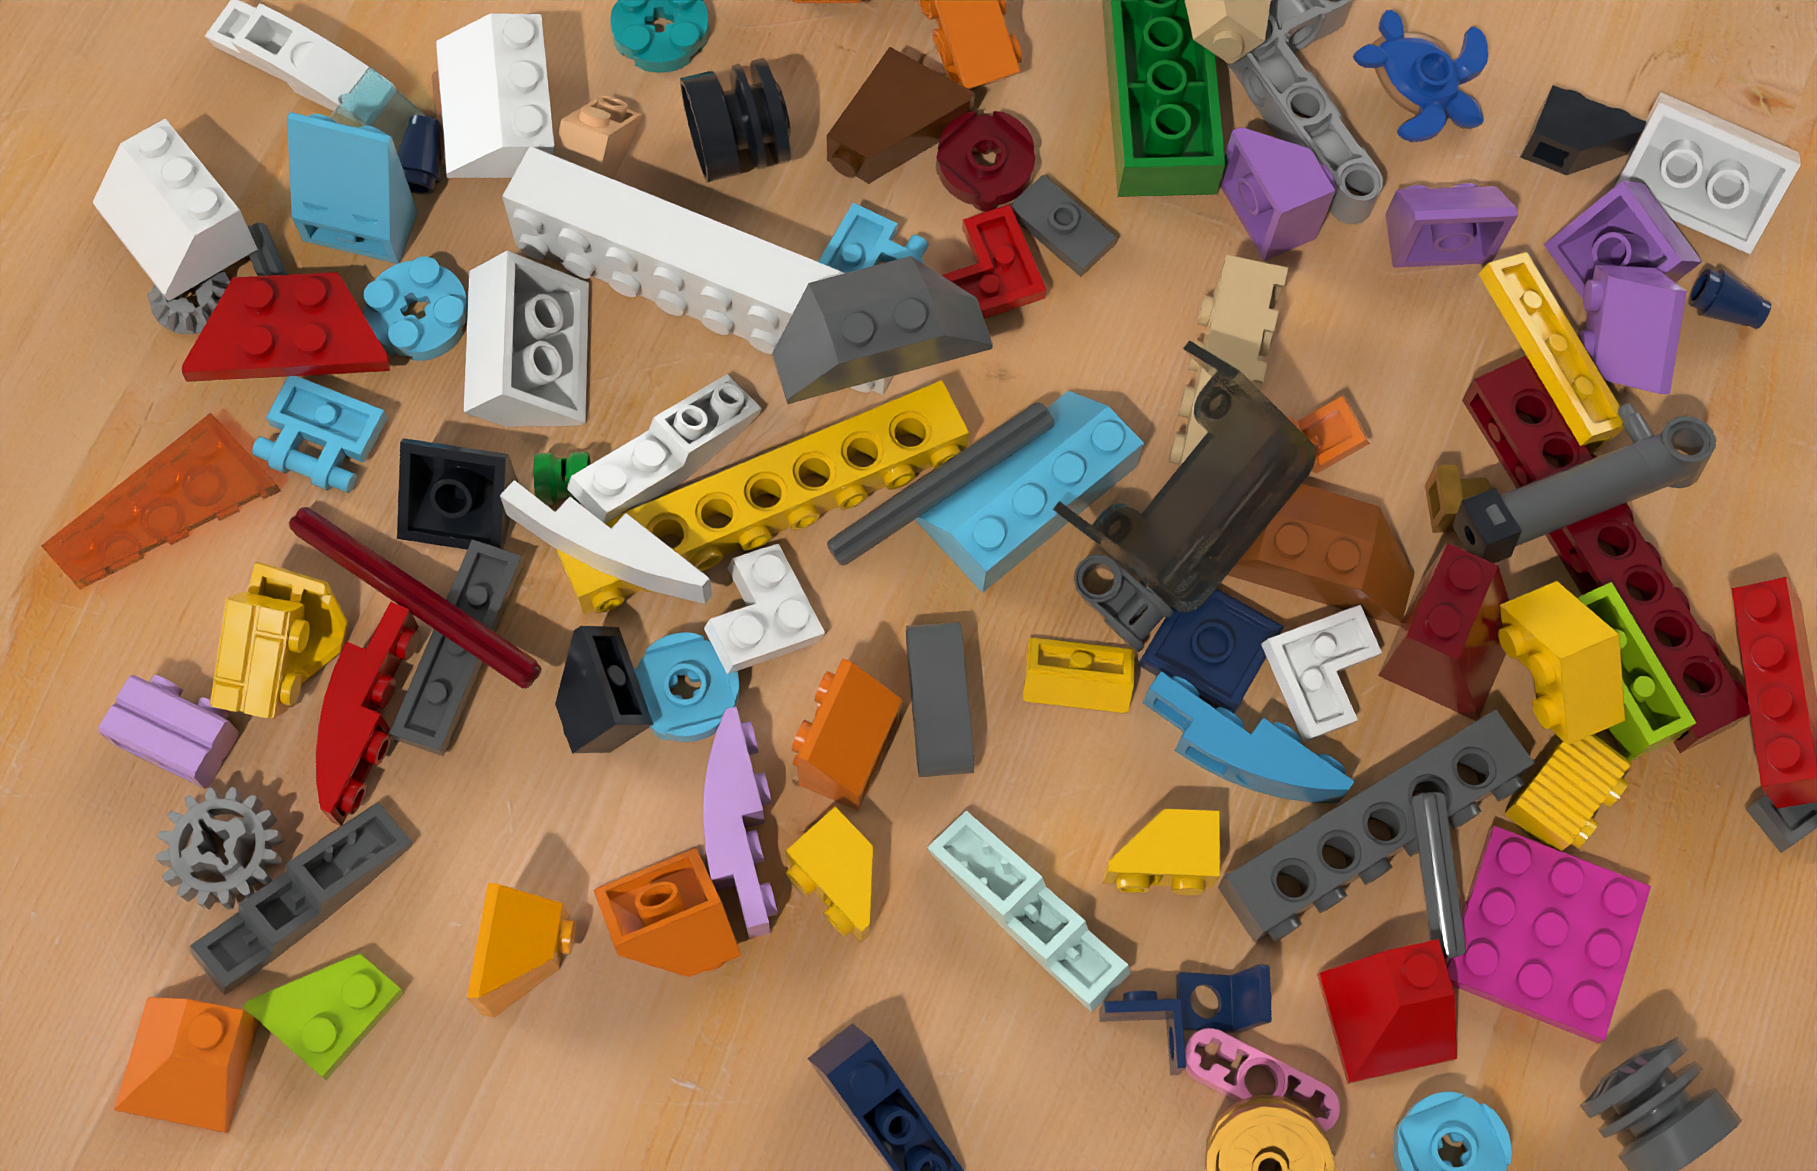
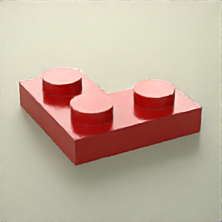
(1004, 266)

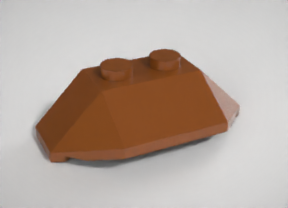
(1331, 554)

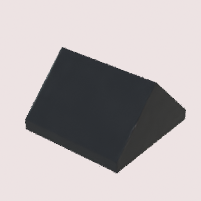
(452, 494)

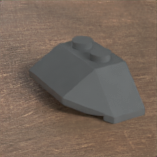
(875, 328)

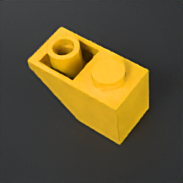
(1171, 850)
(838, 867)

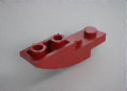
(349, 728)

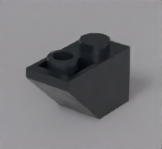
(1579, 133)

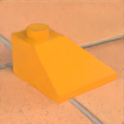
(516, 946)

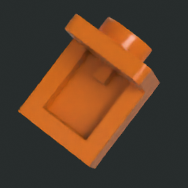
(1333, 432)

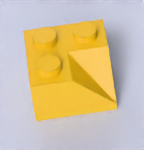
(1570, 658)

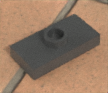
(1062, 225)

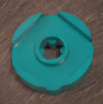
(659, 50)

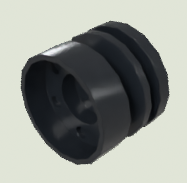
(736, 119)

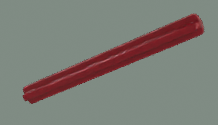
(417, 597)

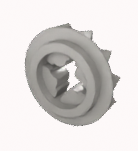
(182, 316)

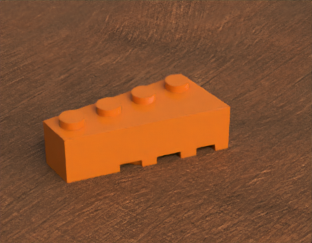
(973, 41)

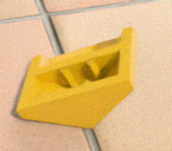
(321, 610)

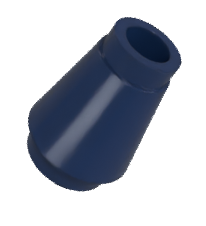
(421, 154)
(1728, 300)

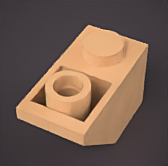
(597, 135)

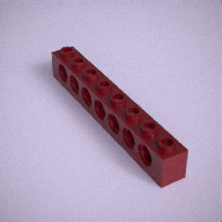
(1520, 449)

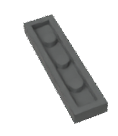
(445, 669)

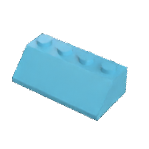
(1011, 506)

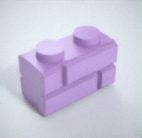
(169, 730)

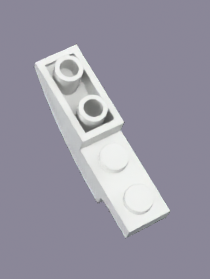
(287, 51)
(667, 453)

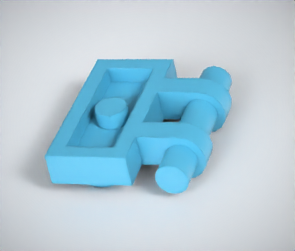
(867, 240)
(327, 419)

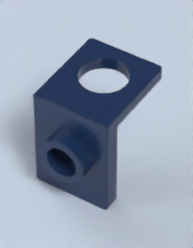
(1241, 997)
(1145, 1006)

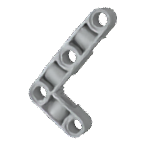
(1283, 87)

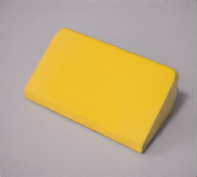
(1078, 675)

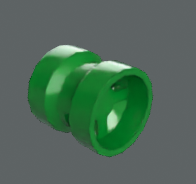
(550, 475)

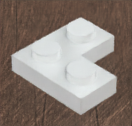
(775, 614)
(1308, 664)

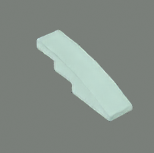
(1029, 910)

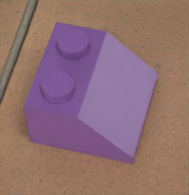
(1276, 190)
(1448, 225)
(1622, 230)
(1633, 325)

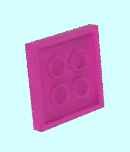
(1547, 934)

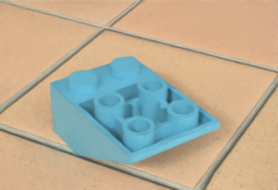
(348, 188)

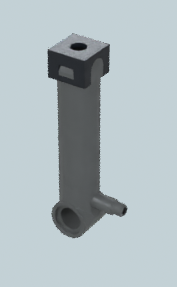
(1496, 523)

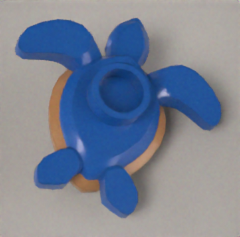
(1425, 77)

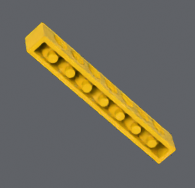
(923, 413)

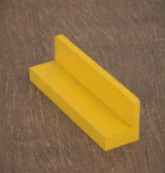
(1554, 350)

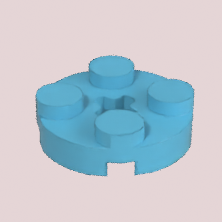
(412, 282)
(659, 672)
(1462, 1119)

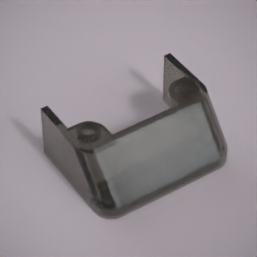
(1214, 499)

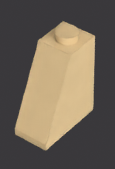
(1228, 26)

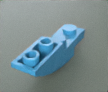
(1263, 761)

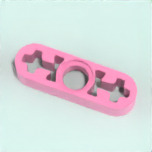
(1227, 1049)

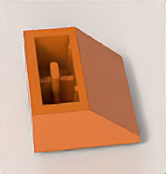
(847, 736)

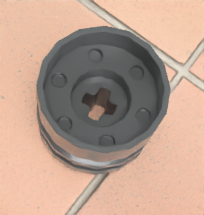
(1653, 1103)

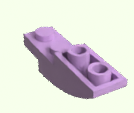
(730, 805)

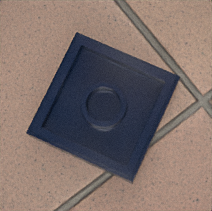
(1213, 648)

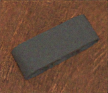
(939, 699)

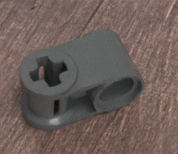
(1123, 601)

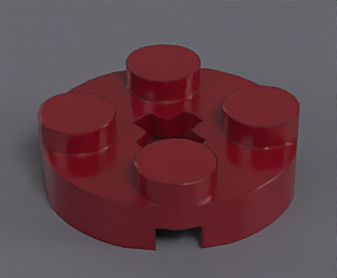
(985, 185)

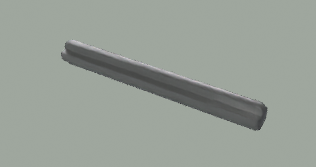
(940, 484)

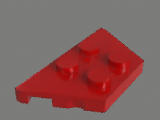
(285, 330)

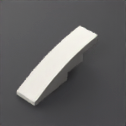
(620, 551)

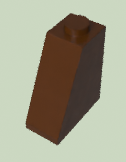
(894, 117)

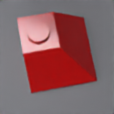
(1392, 1011)

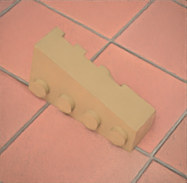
(1237, 330)

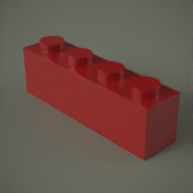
(1779, 689)

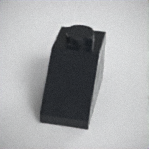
(600, 692)

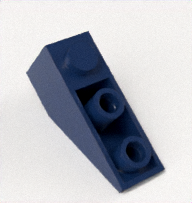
(880, 1104)

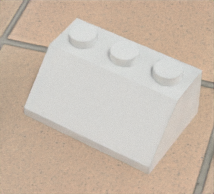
(494, 95)
(1710, 172)
(171, 211)
(526, 344)

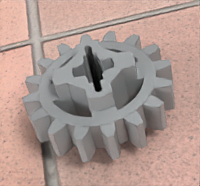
(200, 856)

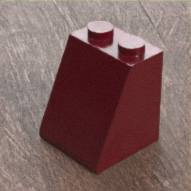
(1450, 634)

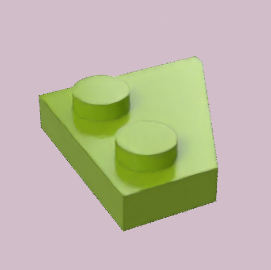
(327, 1011)

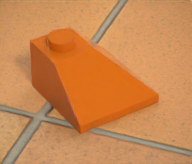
(669, 917)
(187, 1063)

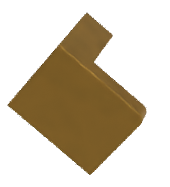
(1446, 492)

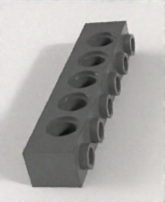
(1252, 889)

